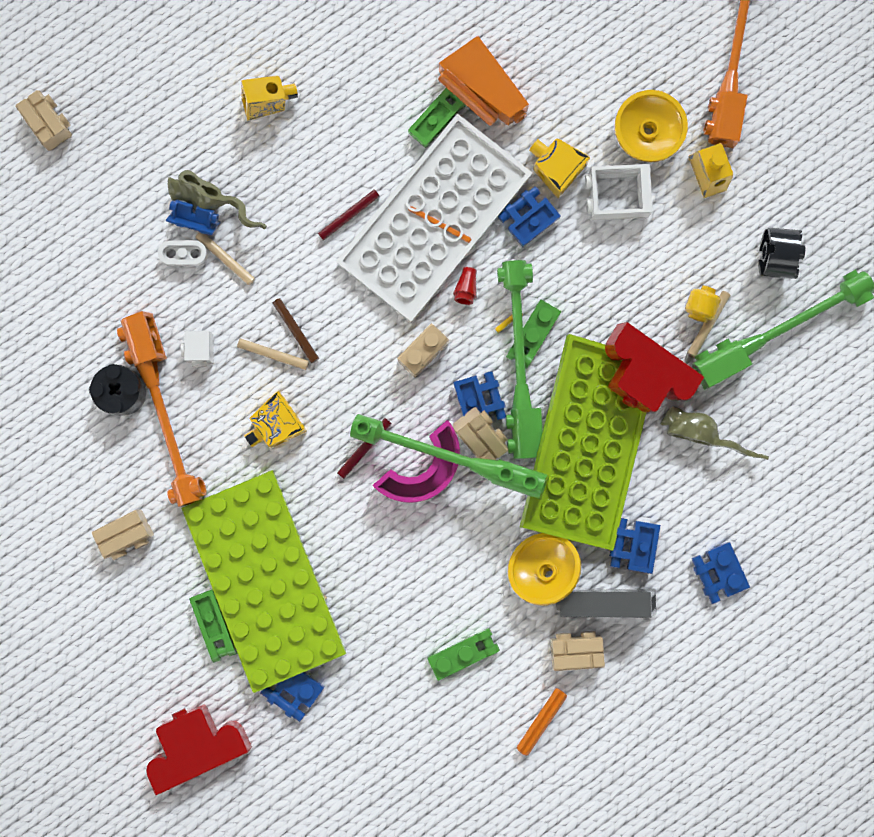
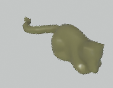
(206, 196)
(701, 430)

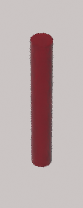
(348, 215)
(359, 454)

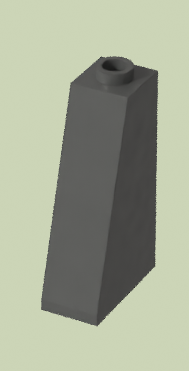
(609, 603)

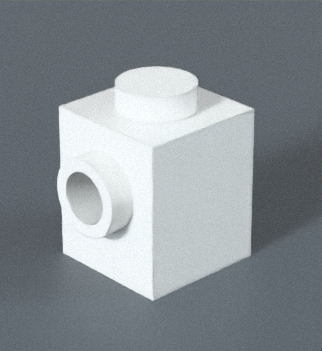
(198, 348)

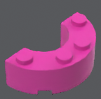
(428, 483)

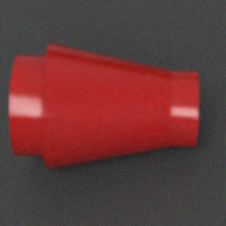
(466, 289)

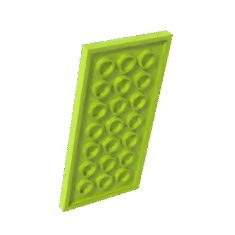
(585, 450)
(263, 581)

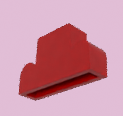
(647, 370)
(193, 747)

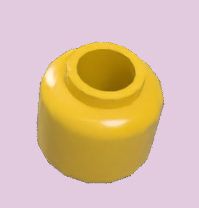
(702, 304)

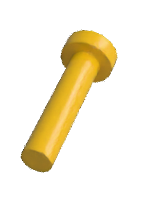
(505, 323)

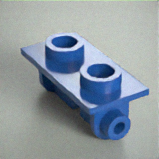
(203, 221)

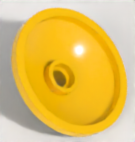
(658, 113)
(534, 559)

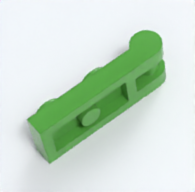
(435, 118)
(536, 330)
(212, 625)
(462, 654)

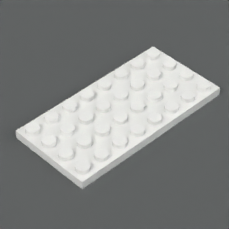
(459, 182)

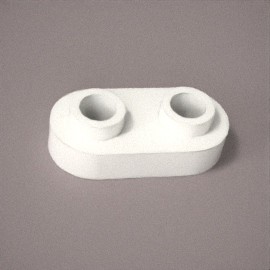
(184, 251)

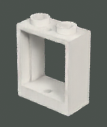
(644, 191)

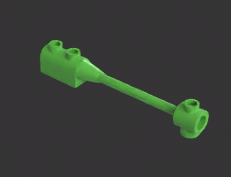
(733, 356)
(523, 420)
(497, 471)

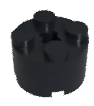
(781, 253)
(104, 390)

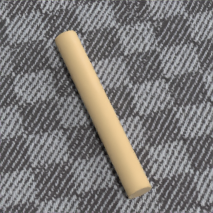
(225, 258)
(706, 327)
(273, 354)

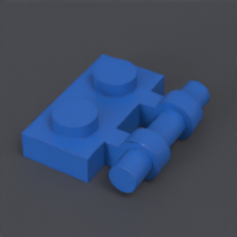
(534, 221)
(470, 395)
(642, 546)
(727, 569)
(302, 687)

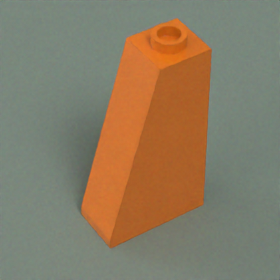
(487, 79)

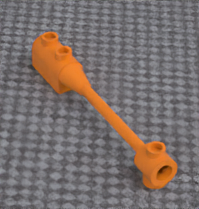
(729, 105)
(145, 352)

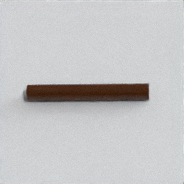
(295, 330)

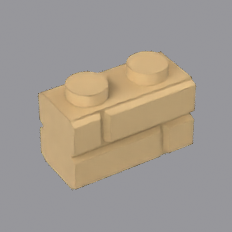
(43, 119)
(423, 350)
(480, 435)
(123, 534)
(577, 652)

